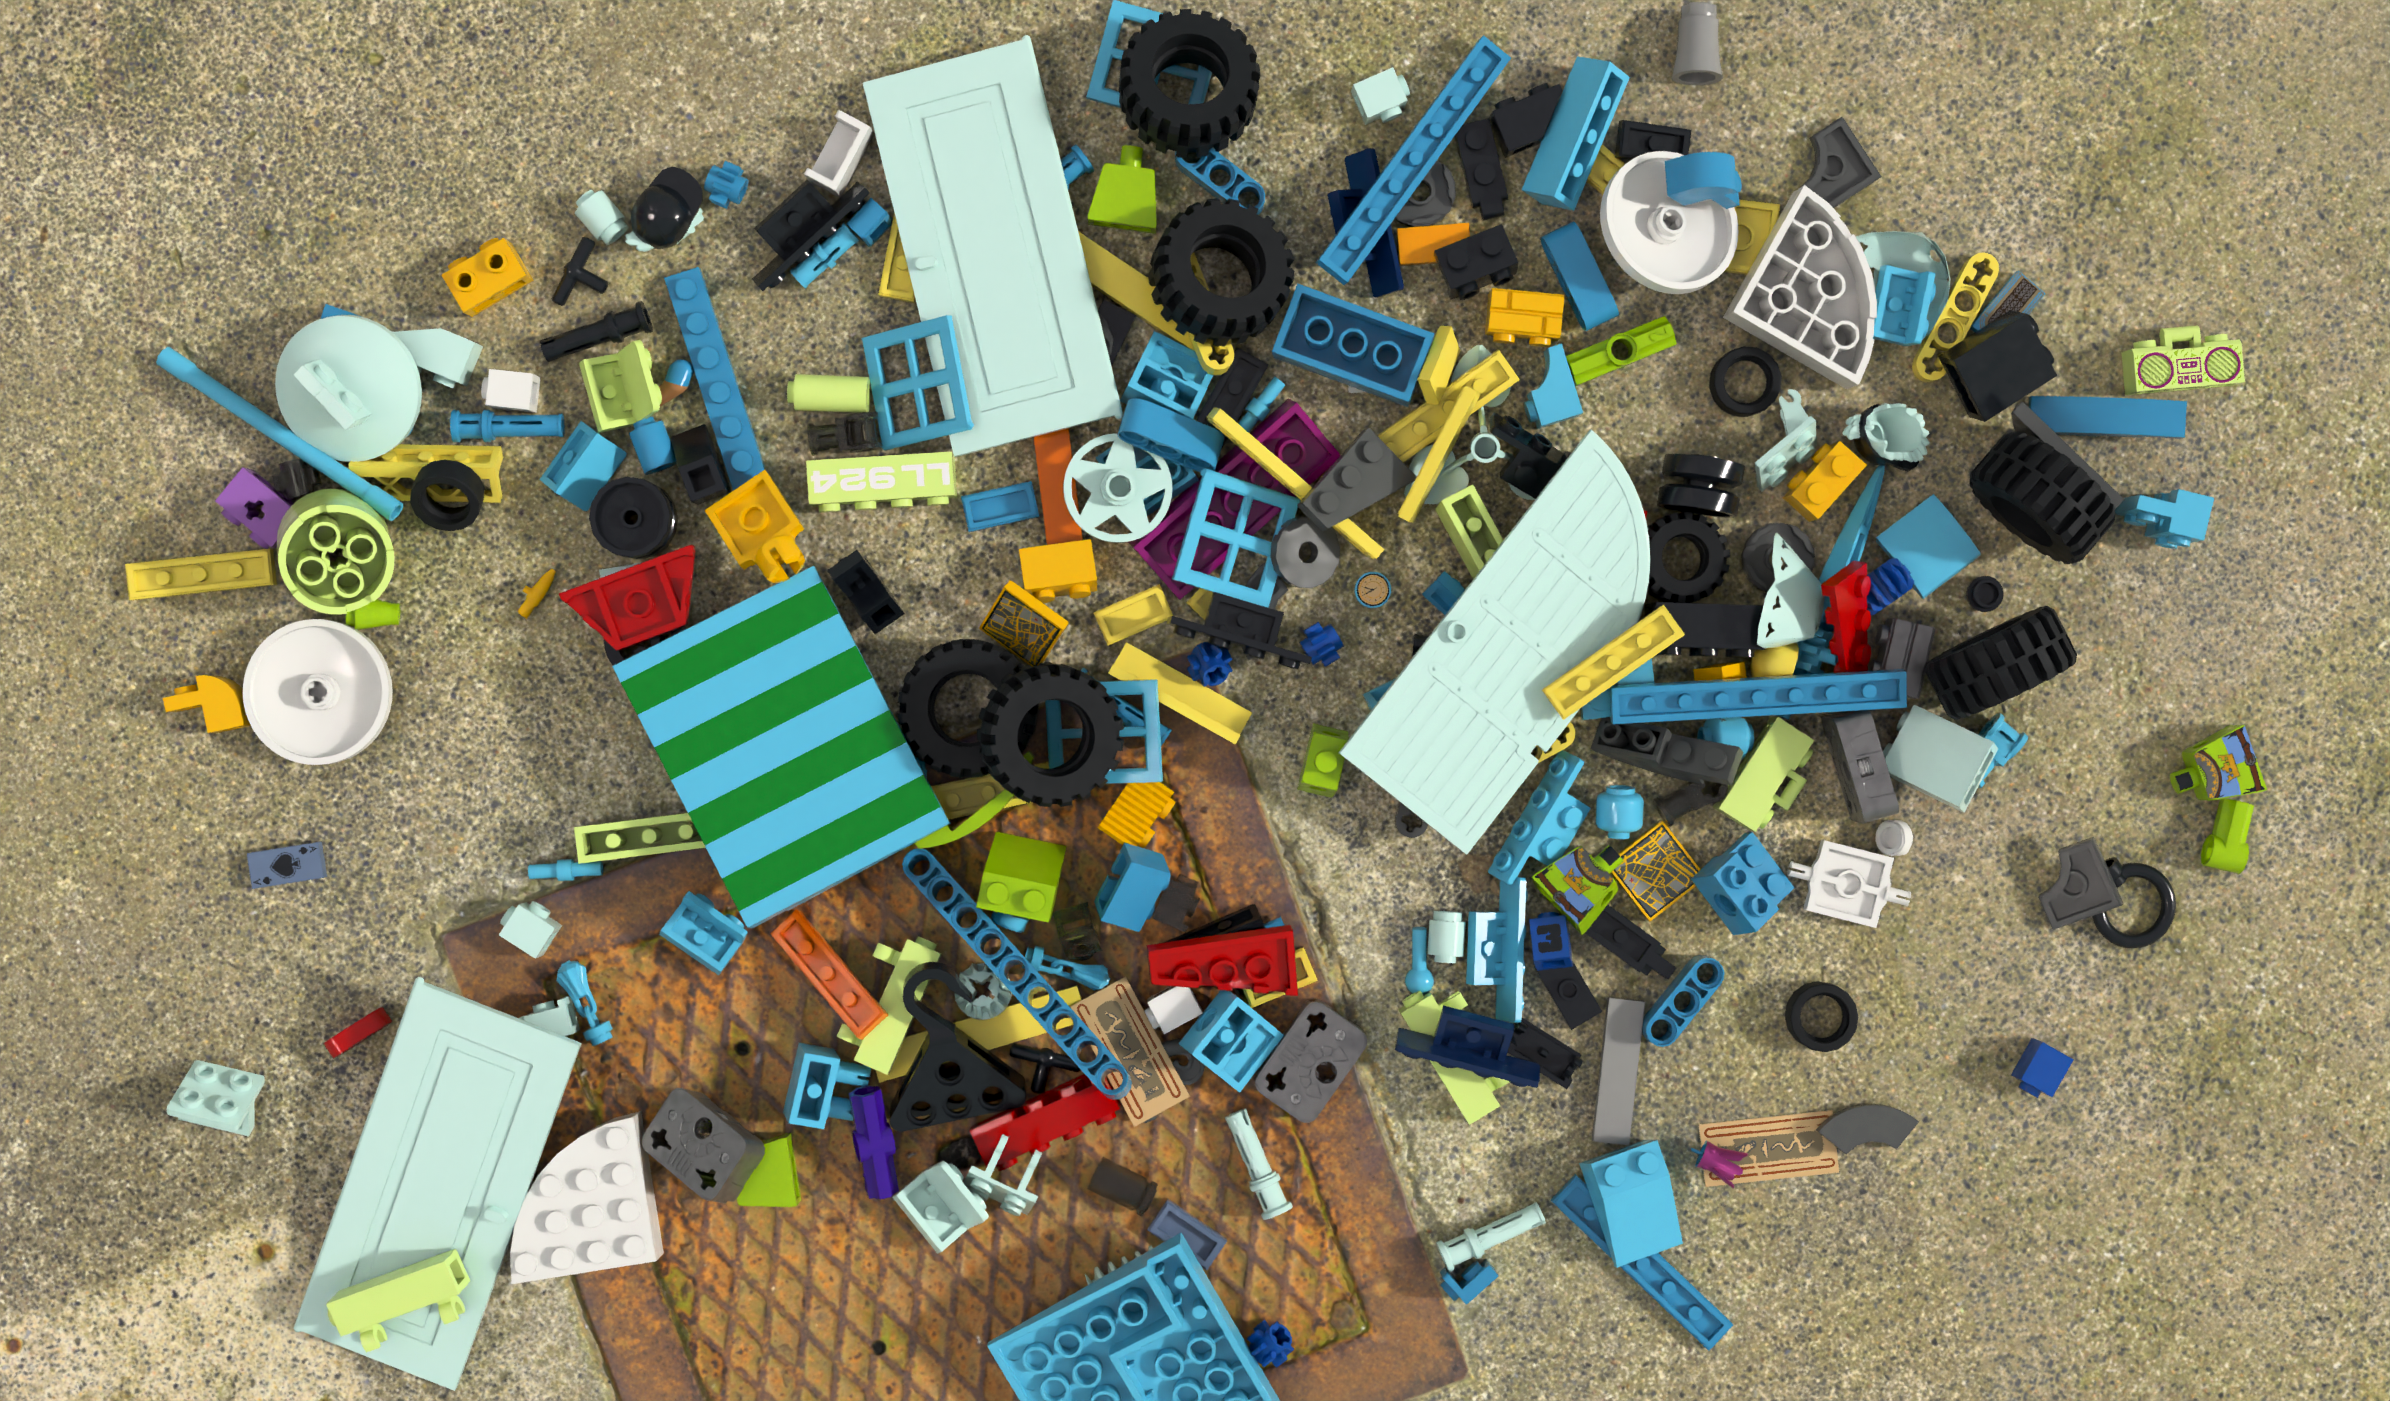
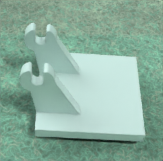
(1795, 447)
(1013, 1200)

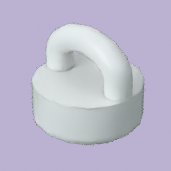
(1894, 837)

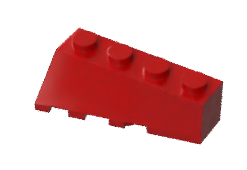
(1043, 1119)

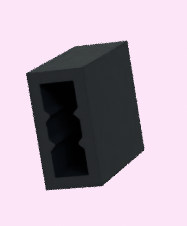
(1998, 365)

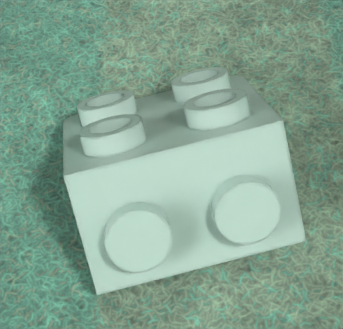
(941, 1205)

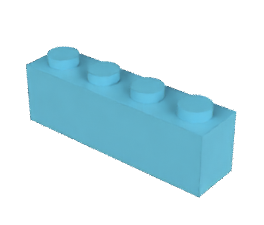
(1575, 133)

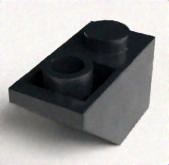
(1524, 122)
(699, 465)

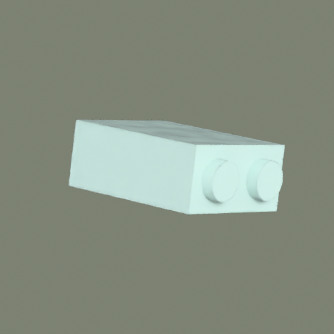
(1938, 757)

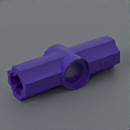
(873, 1142)

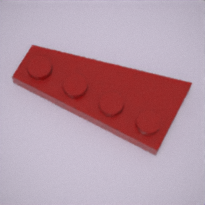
(1849, 616)
(1241, 960)

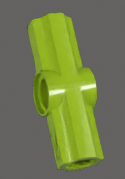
(1640, 341)

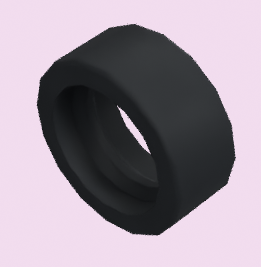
(1771, 372)
(441, 516)
(1844, 1032)

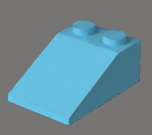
(1633, 1201)

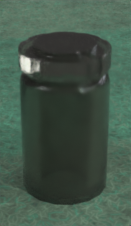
(1122, 1186)

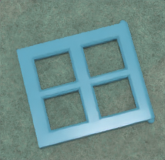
(1108, 51)
(950, 375)
(1235, 538)
(1150, 731)

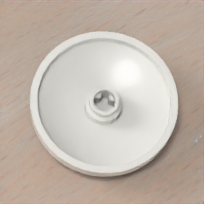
(1657, 237)
(317, 692)

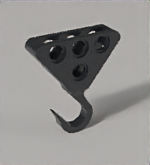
(945, 1042)

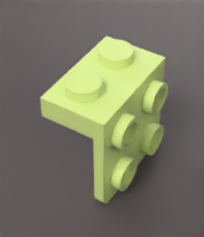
(621, 387)

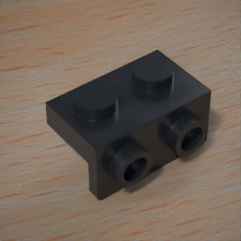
(1477, 262)

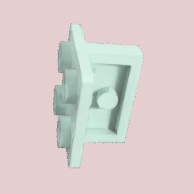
(217, 1097)

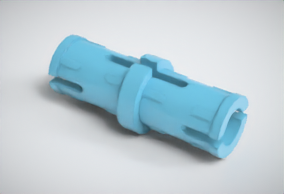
(824, 255)

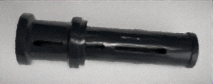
(611, 328)

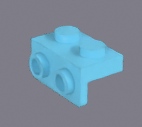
(1903, 305)
(704, 932)

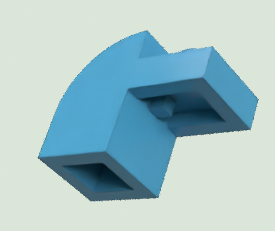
(1702, 178)

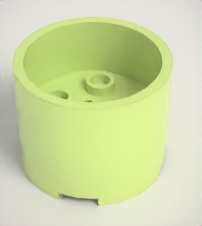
(322, 524)

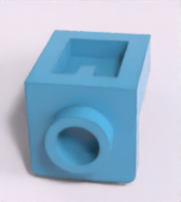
(1475, 1280)

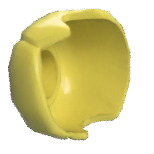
(1775, 661)

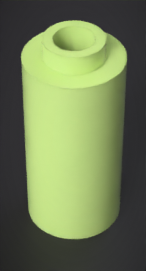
(829, 393)

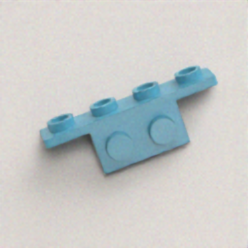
(1546, 822)
(1497, 949)

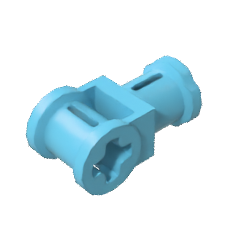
(2005, 738)

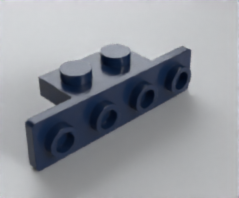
(1383, 259)
(1470, 1044)

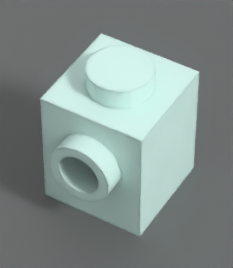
(1381, 96)
(529, 928)

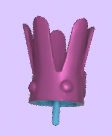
(1714, 1160)

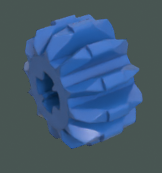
(1888, 584)

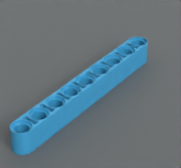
(1001, 963)

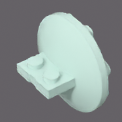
(348, 387)

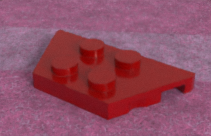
(638, 600)

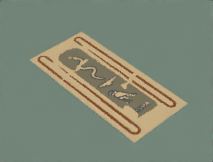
(1127, 1033)
(1775, 1147)

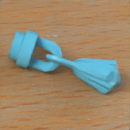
(1092, 976)
(573, 979)

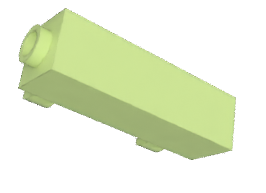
(883, 1043)
(1468, 1090)
(398, 1293)

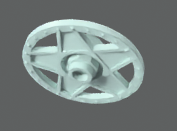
(1116, 490)

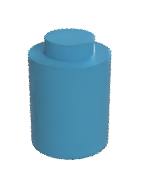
(652, 445)

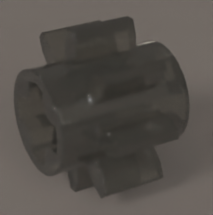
(296, 479)

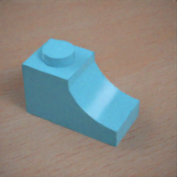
(1557, 395)

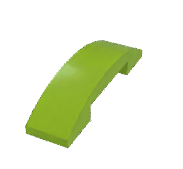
(983, 815)

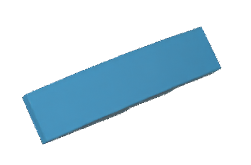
(2111, 416)

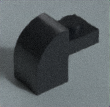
(866, 591)

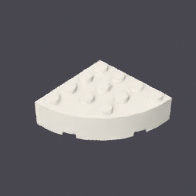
(1811, 292)
(589, 1207)

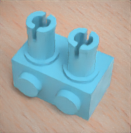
(812, 1085)

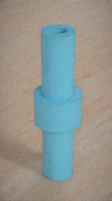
(1259, 407)
(565, 870)

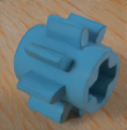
(726, 184)

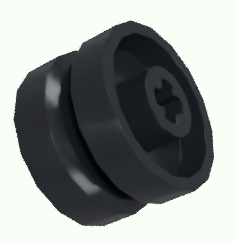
(1701, 480)
(655, 521)

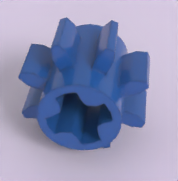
(1321, 644)
(1209, 664)
(1270, 1343)

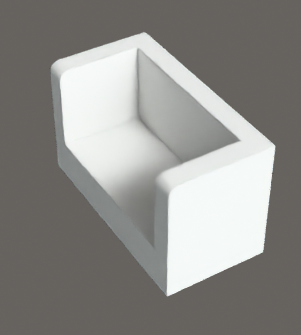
(840, 154)

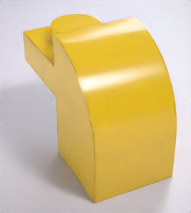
(219, 699)

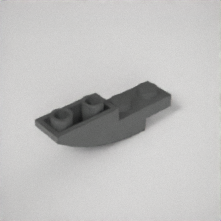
(1667, 754)

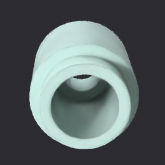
(601, 216)
(1446, 936)

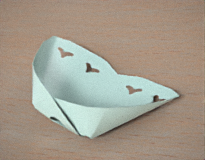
(1911, 253)
(1799, 600)

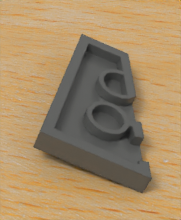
(1355, 481)

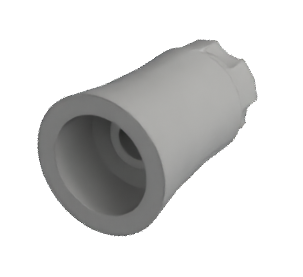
(1698, 46)

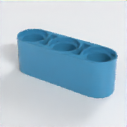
(1238, 182)
(1579, 276)
(1170, 435)
(1699, 994)

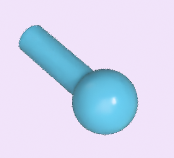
(1419, 977)

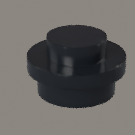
(1984, 594)

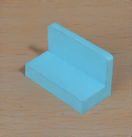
(583, 466)

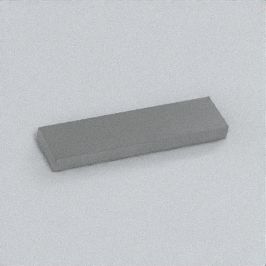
(1618, 1070)

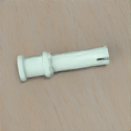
(1263, 1179)
(1475, 1242)

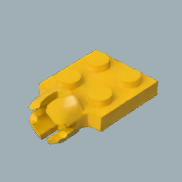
(759, 527)

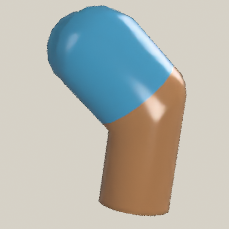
(676, 380)

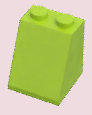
(1021, 877)

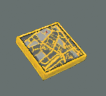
(1023, 624)
(1655, 870)

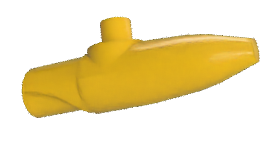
(536, 593)

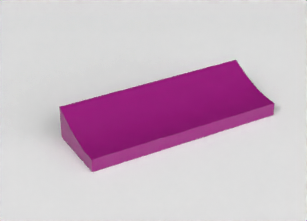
(1289, 437)

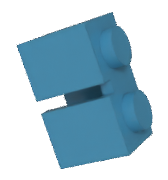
(1132, 897)

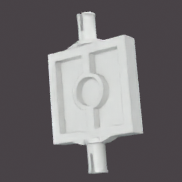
(1848, 883)

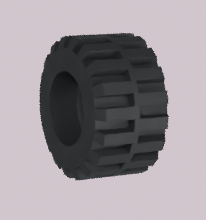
(1712, 557)

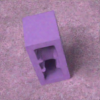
(242, 498)

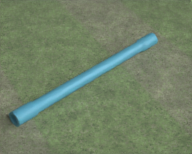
(188, 372)

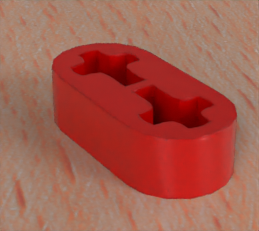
(357, 1032)

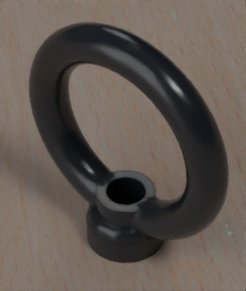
(2120, 873)

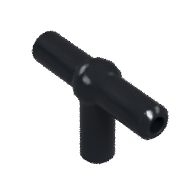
(575, 272)
(1045, 1059)

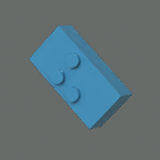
(1352, 345)

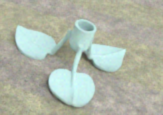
(1483, 446)

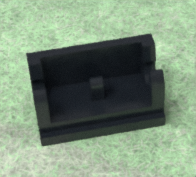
(1555, 1058)

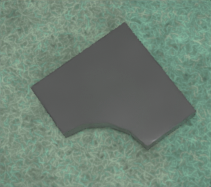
(1840, 164)
(2082, 886)

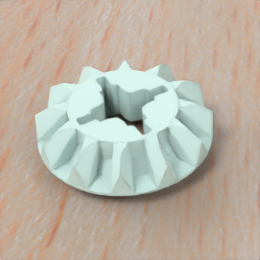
(983, 1007)

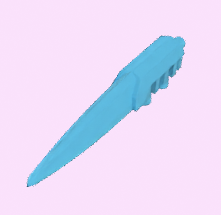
(1846, 549)

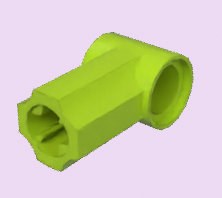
(2227, 844)

